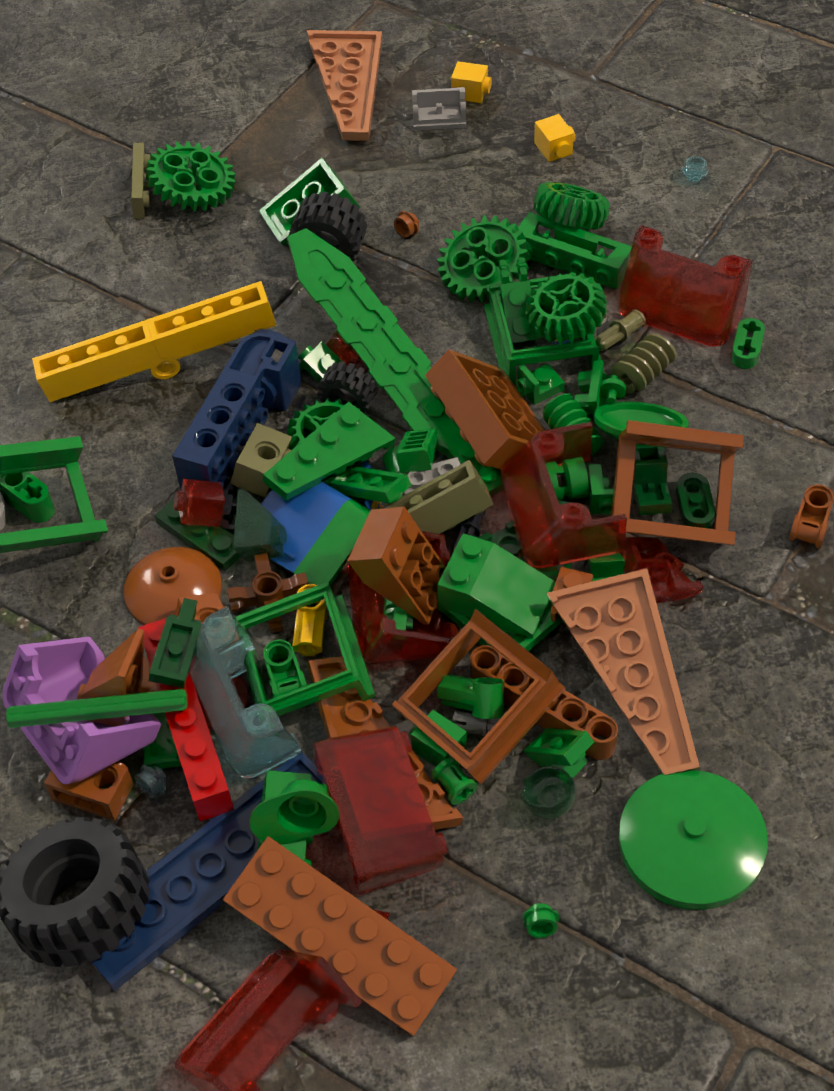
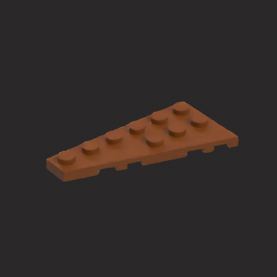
(348, 715)

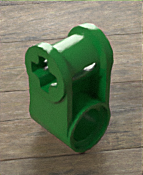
(286, 675)

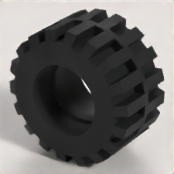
(333, 221)

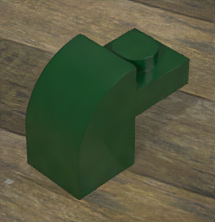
(650, 481)

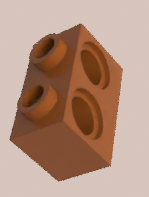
(88, 793)

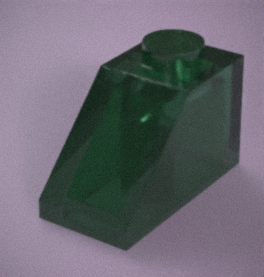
(256, 529)

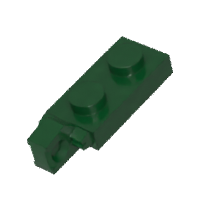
(176, 647)

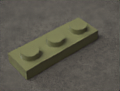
(139, 197)

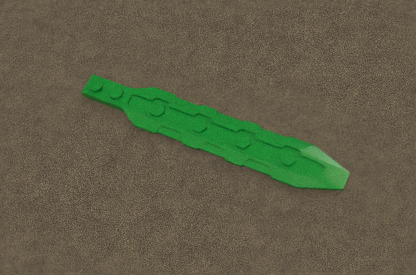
(380, 343)

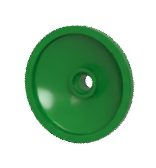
(613, 417)

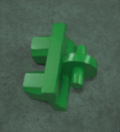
(601, 388)

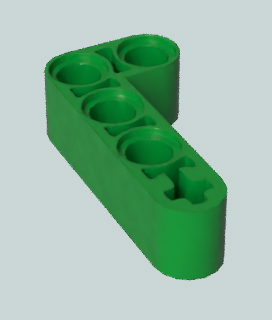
(27, 496)

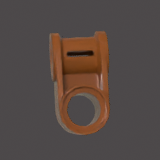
(812, 520)

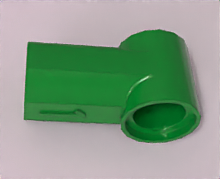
(480, 695)

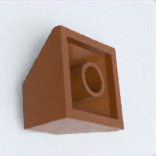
(117, 675)

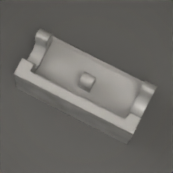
(439, 109)

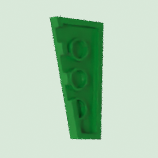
(328, 450)

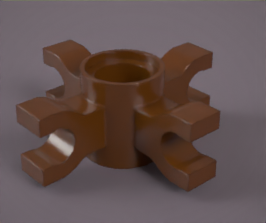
(265, 582)

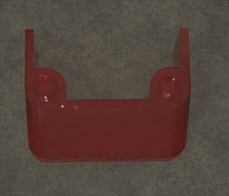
(550, 531)
(263, 1020)

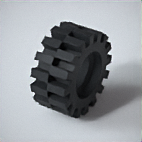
(348, 385)

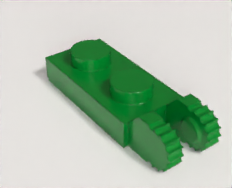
(514, 301)

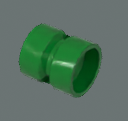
(573, 478)

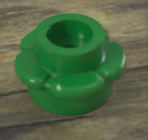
(540, 920)

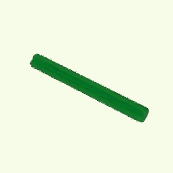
(96, 708)

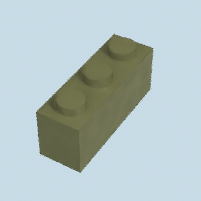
(447, 499)

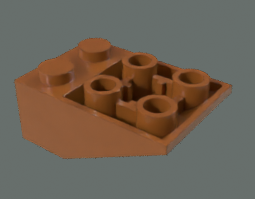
(398, 562)

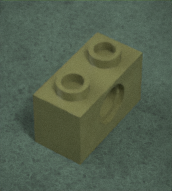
(260, 453)

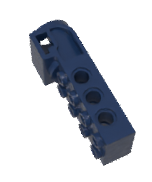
(236, 403)

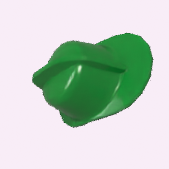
(296, 813)

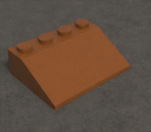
(484, 407)

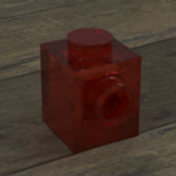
(200, 502)

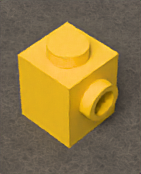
(473, 78)
(554, 137)

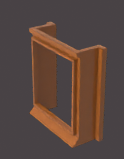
(684, 439)
(514, 722)

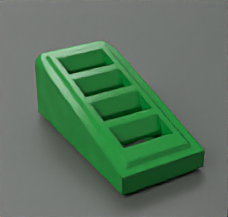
(417, 450)

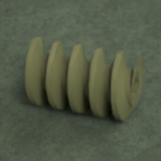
(644, 362)

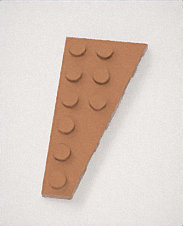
(349, 74)
(626, 645)

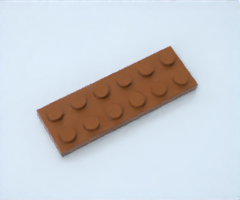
(326, 921)

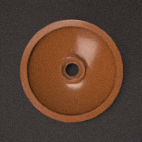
(154, 596)

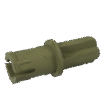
(620, 330)

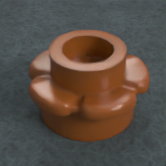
(406, 224)

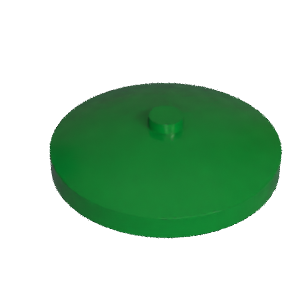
(693, 839)

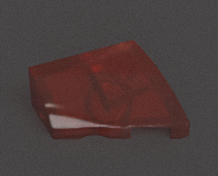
(663, 569)

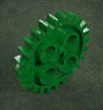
(201, 184)
(481, 257)

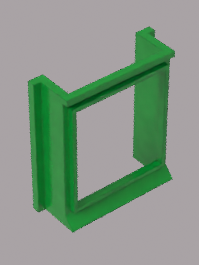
(509, 358)
(44, 456)
(355, 676)

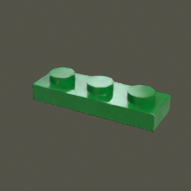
(370, 484)

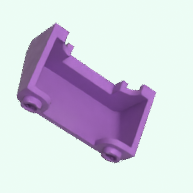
(53, 674)

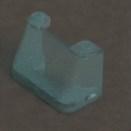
(250, 736)

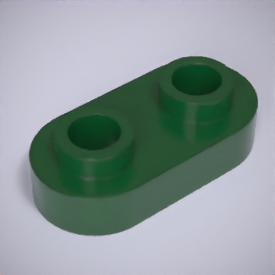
(696, 504)

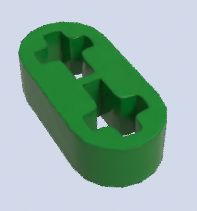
(743, 342)

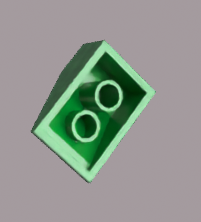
(283, 208)
(494, 584)

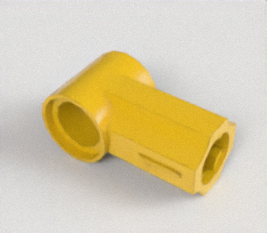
(310, 627)

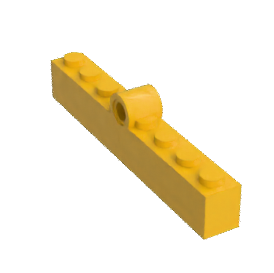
(154, 343)

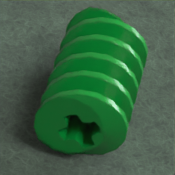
(564, 412)

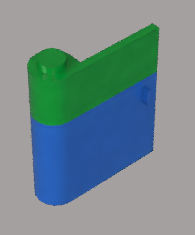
(319, 530)

